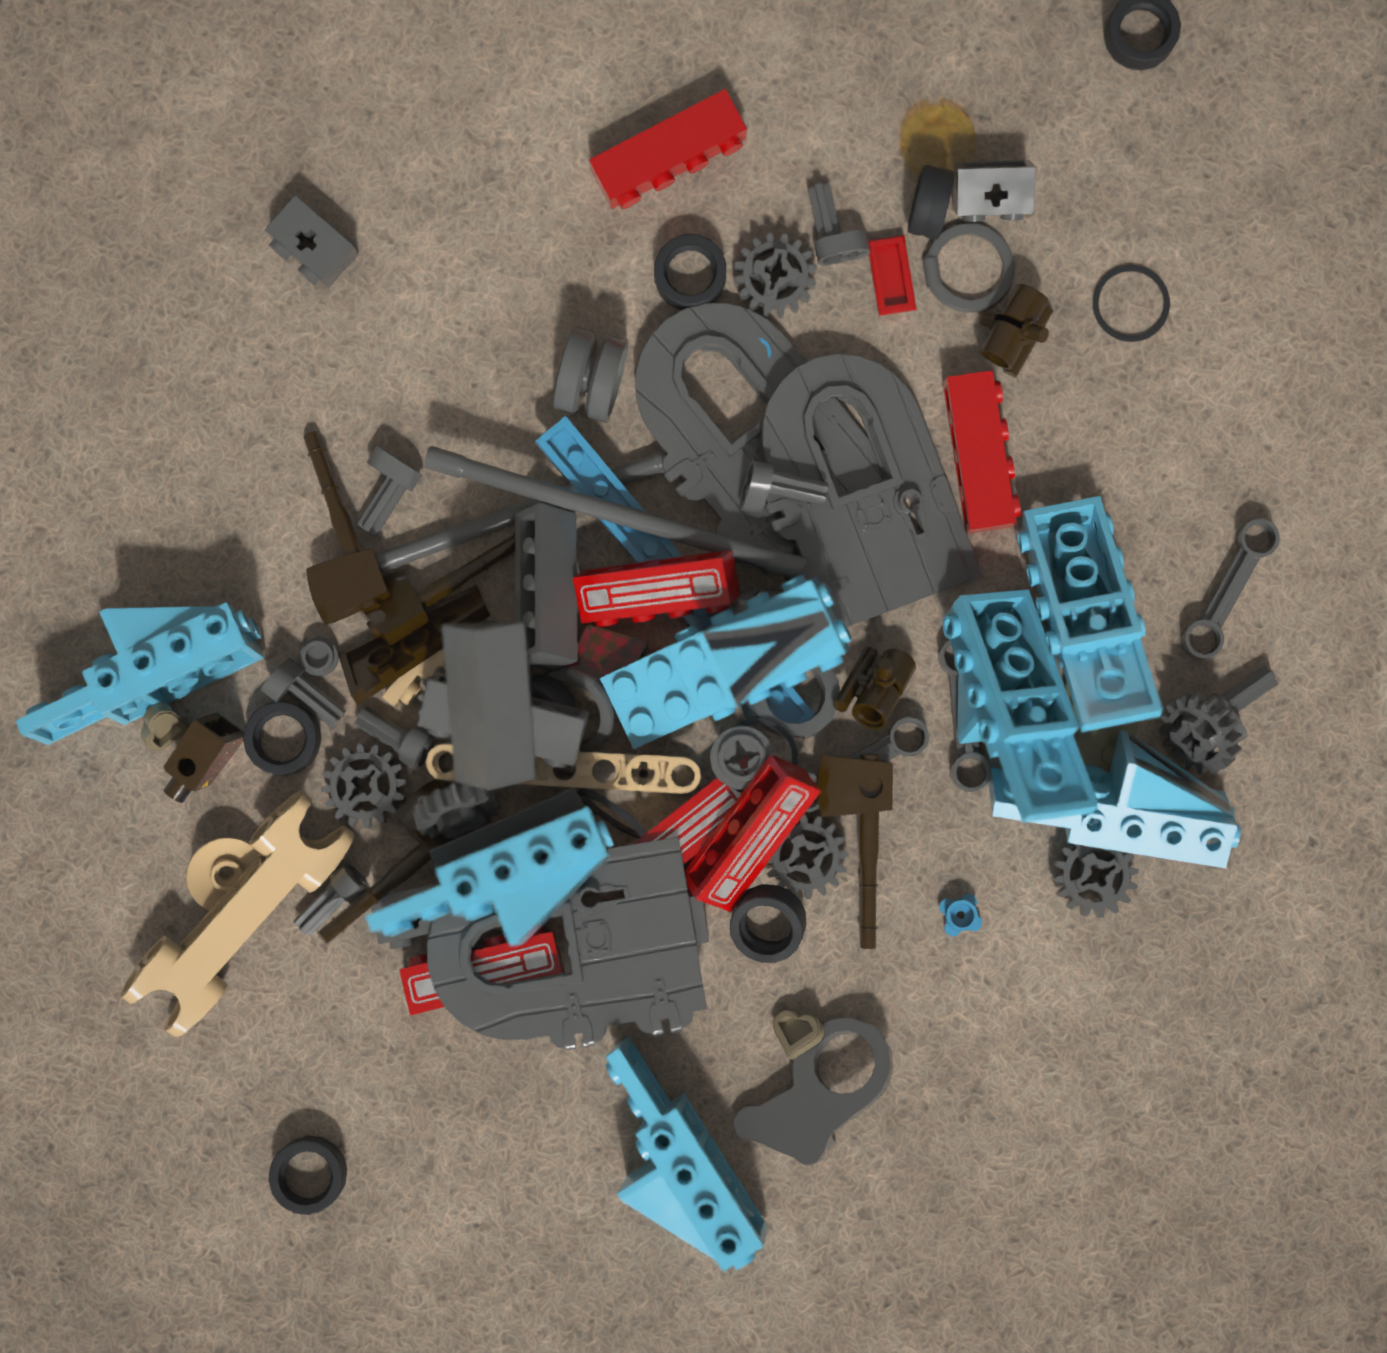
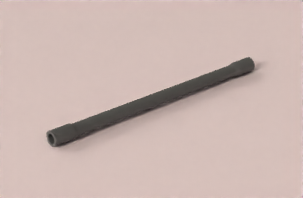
(460, 466)
(499, 519)

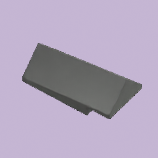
(490, 703)

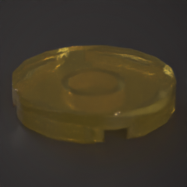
(922, 149)

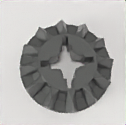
(724, 748)

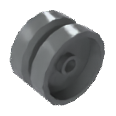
(584, 373)

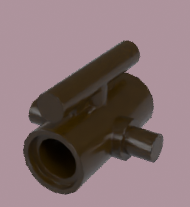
(1016, 329)
(876, 687)

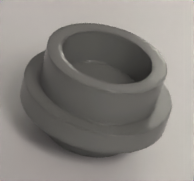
(319, 656)

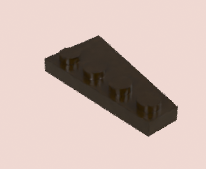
(375, 664)

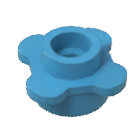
(967, 906)

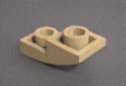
(406, 687)

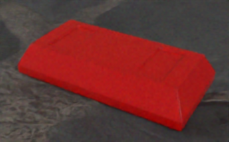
(891, 275)

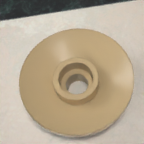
(202, 871)

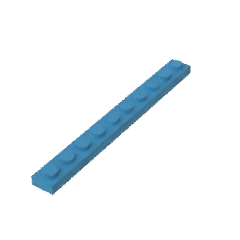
(591, 476)

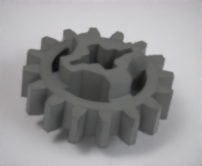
(760, 272)
(1201, 732)
(350, 774)
(456, 810)
(814, 873)
(1103, 890)

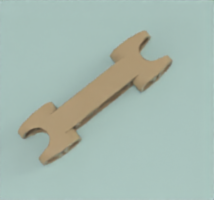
(625, 778)
(192, 966)

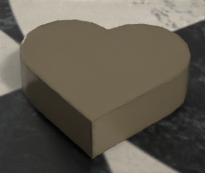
(162, 726)
(797, 1032)

